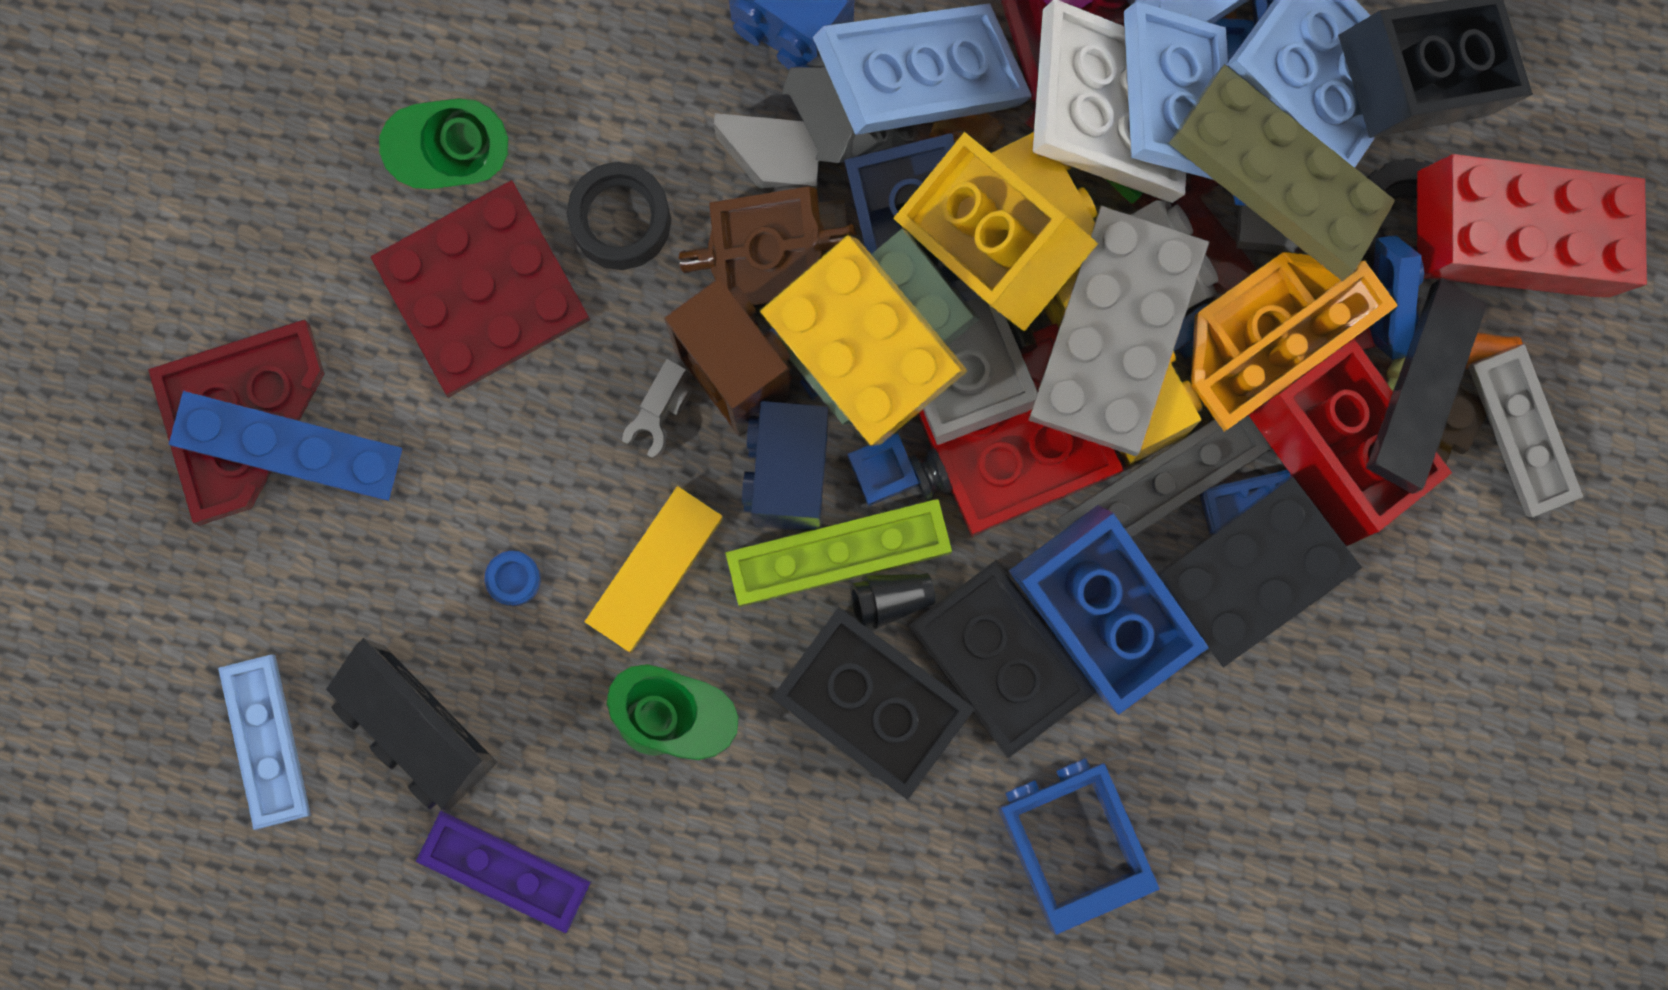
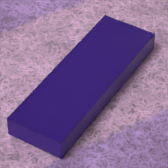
(503, 871)

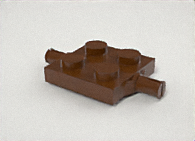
(764, 242)

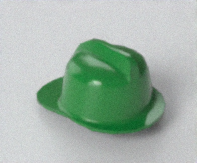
(443, 143)
(671, 713)

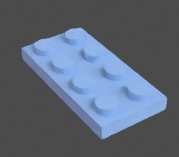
(921, 67)

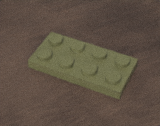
(1282, 172)

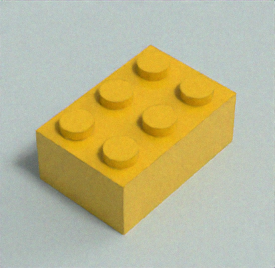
(863, 341)

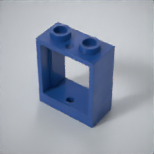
(1099, 899)

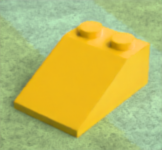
(995, 231)

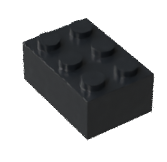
(1434, 64)
(1258, 571)
(873, 703)

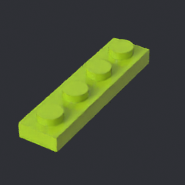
(838, 553)

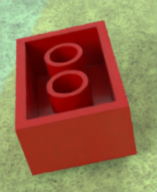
(1325, 436)

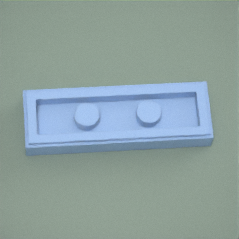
(264, 742)

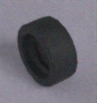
(610, 176)

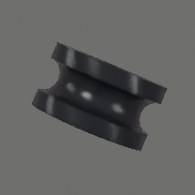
(930, 474)

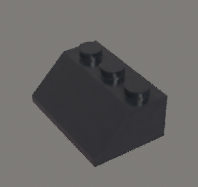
(408, 726)

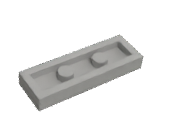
(1525, 430)

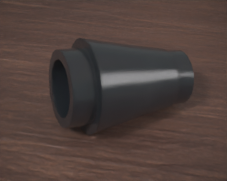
(890, 597)

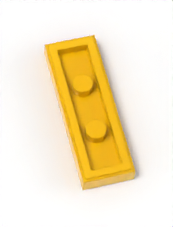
(654, 569)

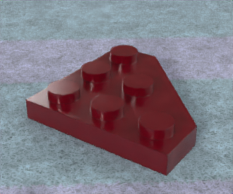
(261, 372)

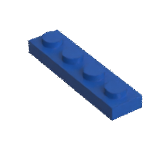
(285, 446)

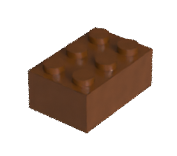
(729, 354)

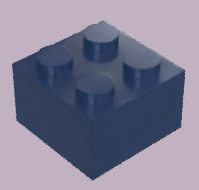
(789, 466)

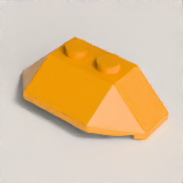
(1278, 330)

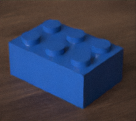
(1109, 608)

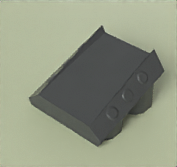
(827, 120)

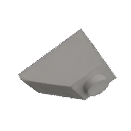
(770, 151)

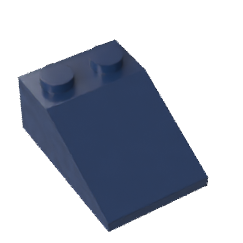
(883, 185)

